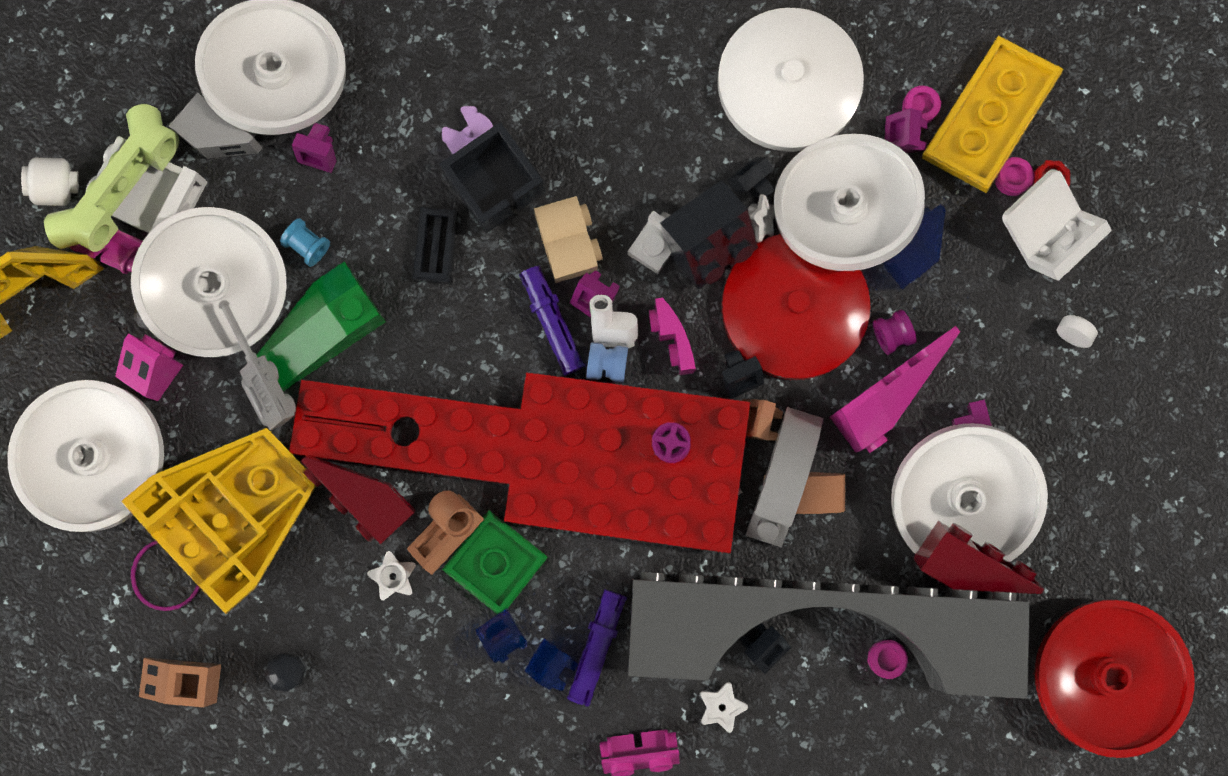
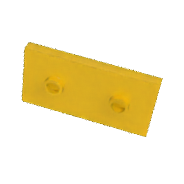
(992, 114)

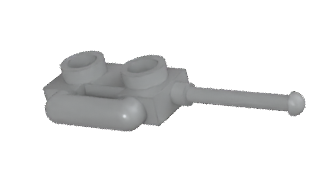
(261, 381)

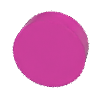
(923, 99)
(1015, 177)
(887, 659)

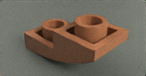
(823, 494)

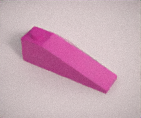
(881, 406)

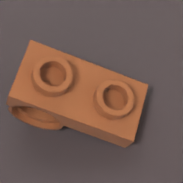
(452, 524)

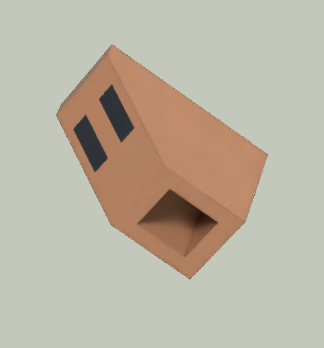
(180, 682)

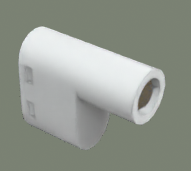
(612, 327)

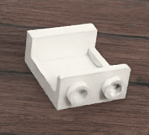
(156, 193)

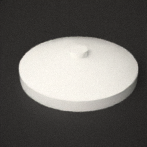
(270, 66)
(790, 79)
(849, 202)
(194, 265)
(83, 454)
(974, 480)

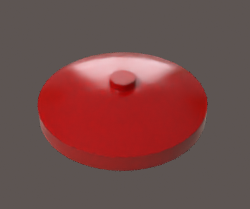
(793, 312)
(1114, 678)

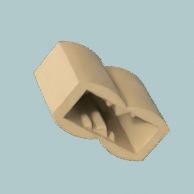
(567, 239)

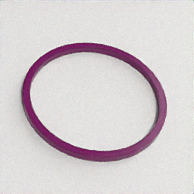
(139, 595)

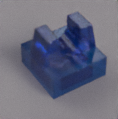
(501, 636)
(548, 664)

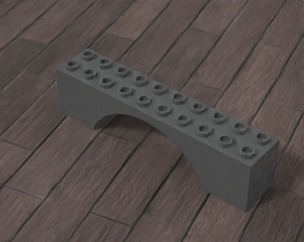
(957, 639)

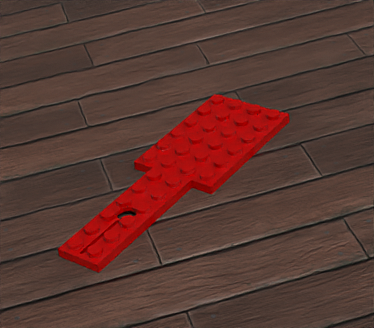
(570, 455)

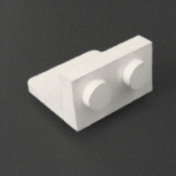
(1052, 227)

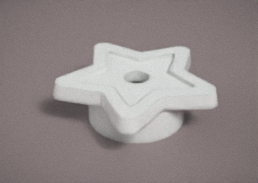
(762, 218)
(382, 576)
(714, 699)

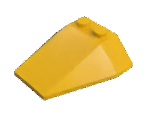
(27, 265)
(225, 513)

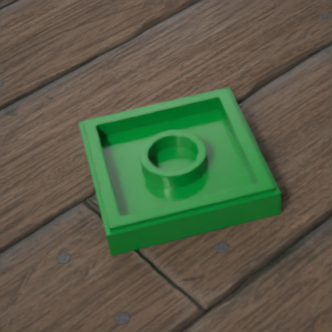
(495, 563)

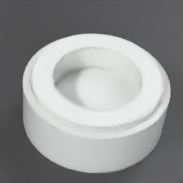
(1077, 331)

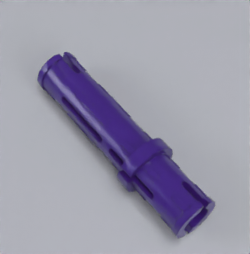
(549, 315)
(594, 655)

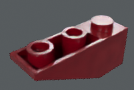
(370, 500)
(965, 565)

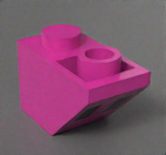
(147, 366)

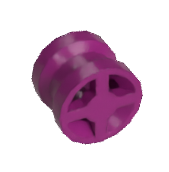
(894, 331)
(673, 437)

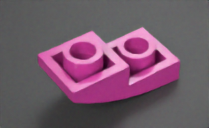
(669, 327)

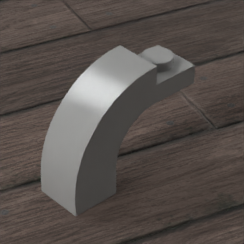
(785, 477)

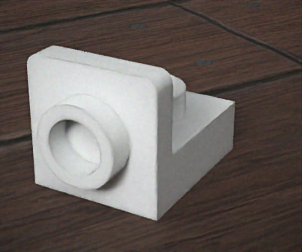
(651, 245)

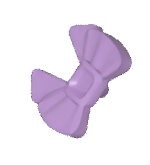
(476, 126)

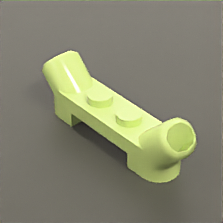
(91, 219)

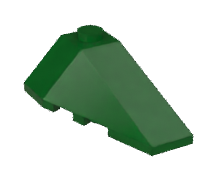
(321, 325)

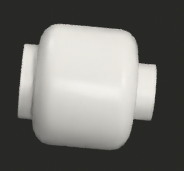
(49, 181)

